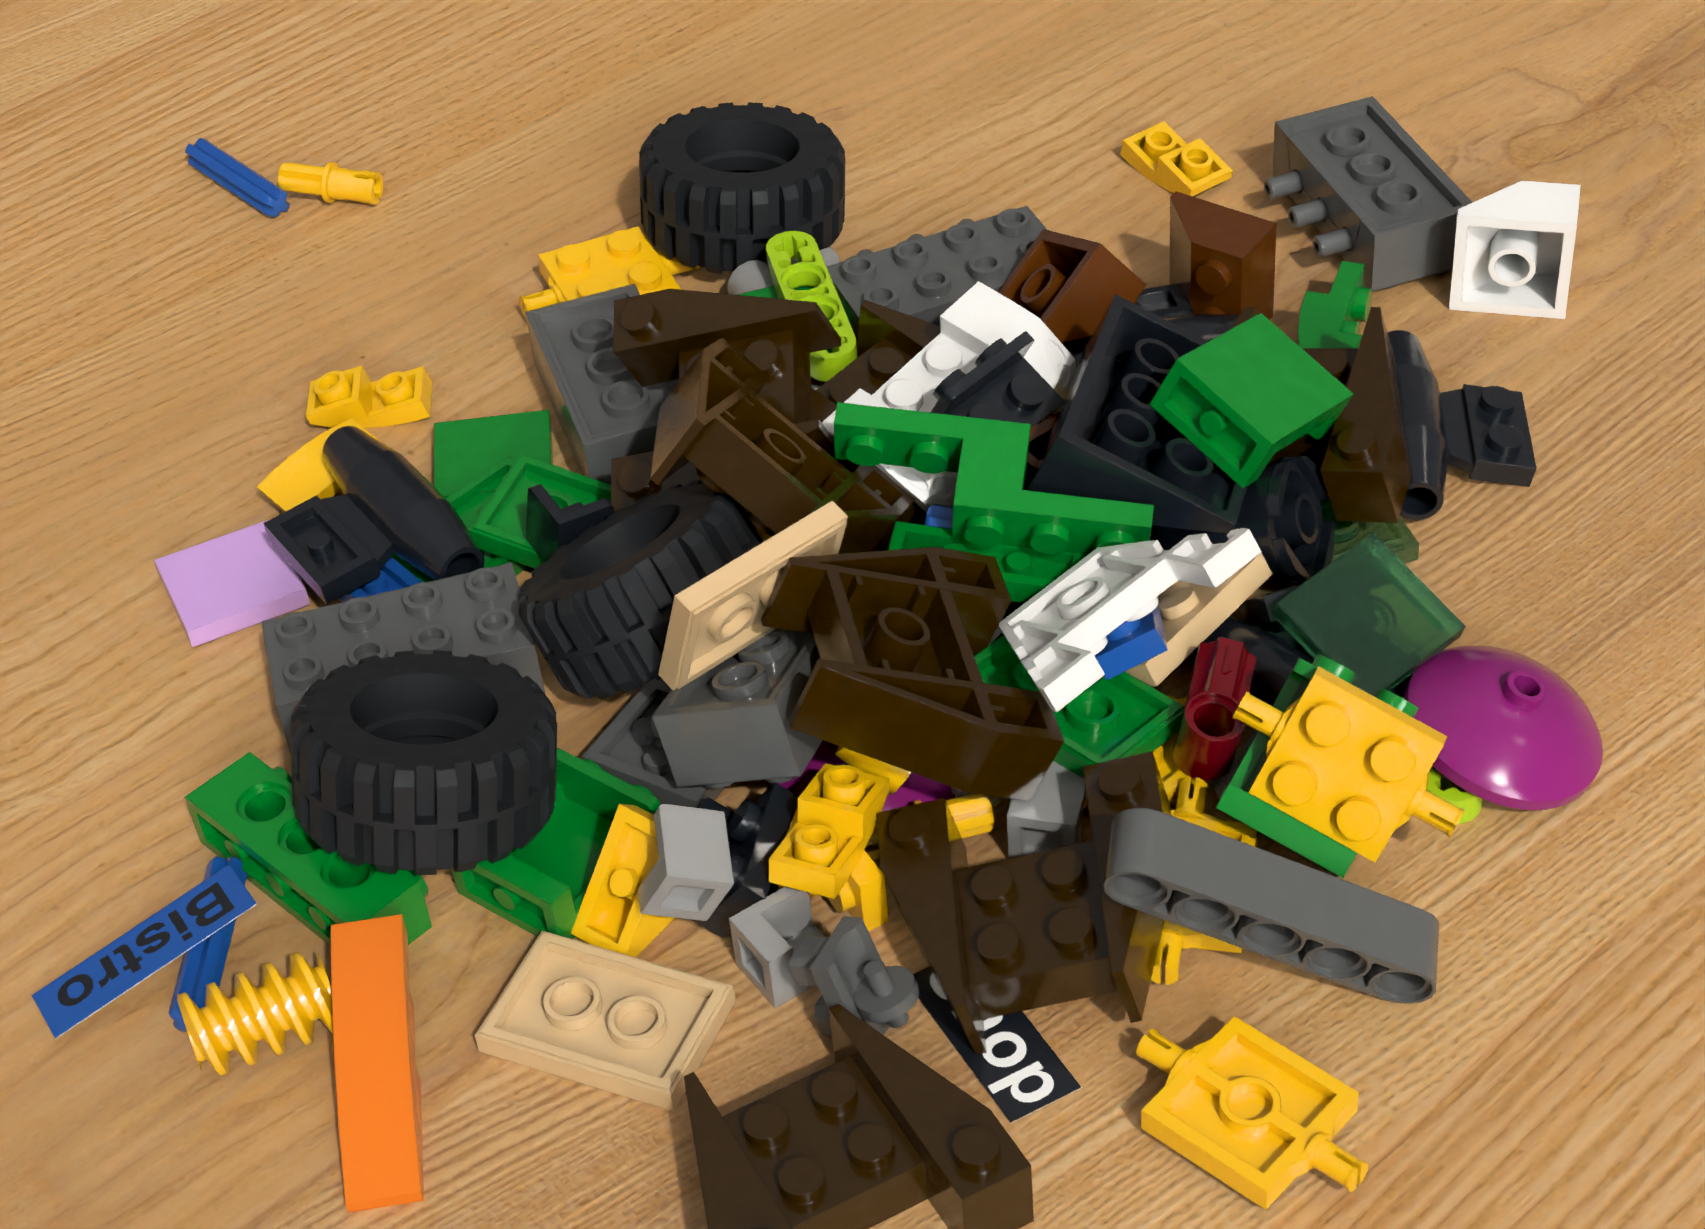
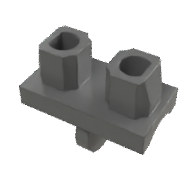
(854, 976)

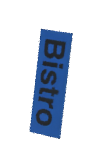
(143, 950)

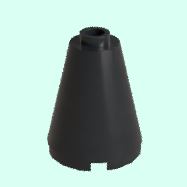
(1283, 518)

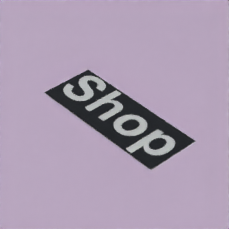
(1019, 1064)

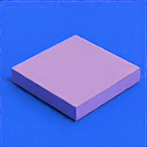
(230, 584)

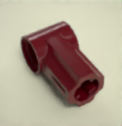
(1207, 731)

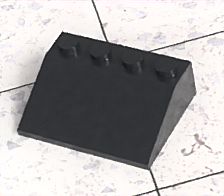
(1118, 445)

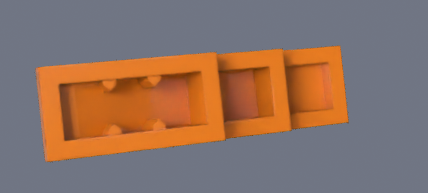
(376, 1064)

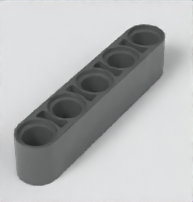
(1272, 906)

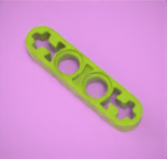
(811, 272)

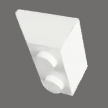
(1516, 251)

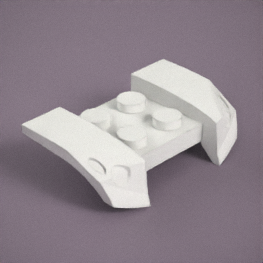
(966, 332)

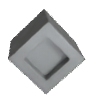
(1050, 817)
(691, 865)
(767, 938)

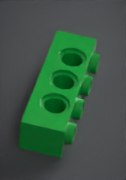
(251, 816)

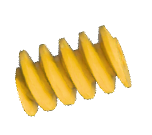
(258, 1013)

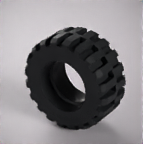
(737, 177)
(610, 592)
(423, 761)

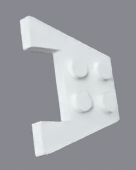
(1070, 618)

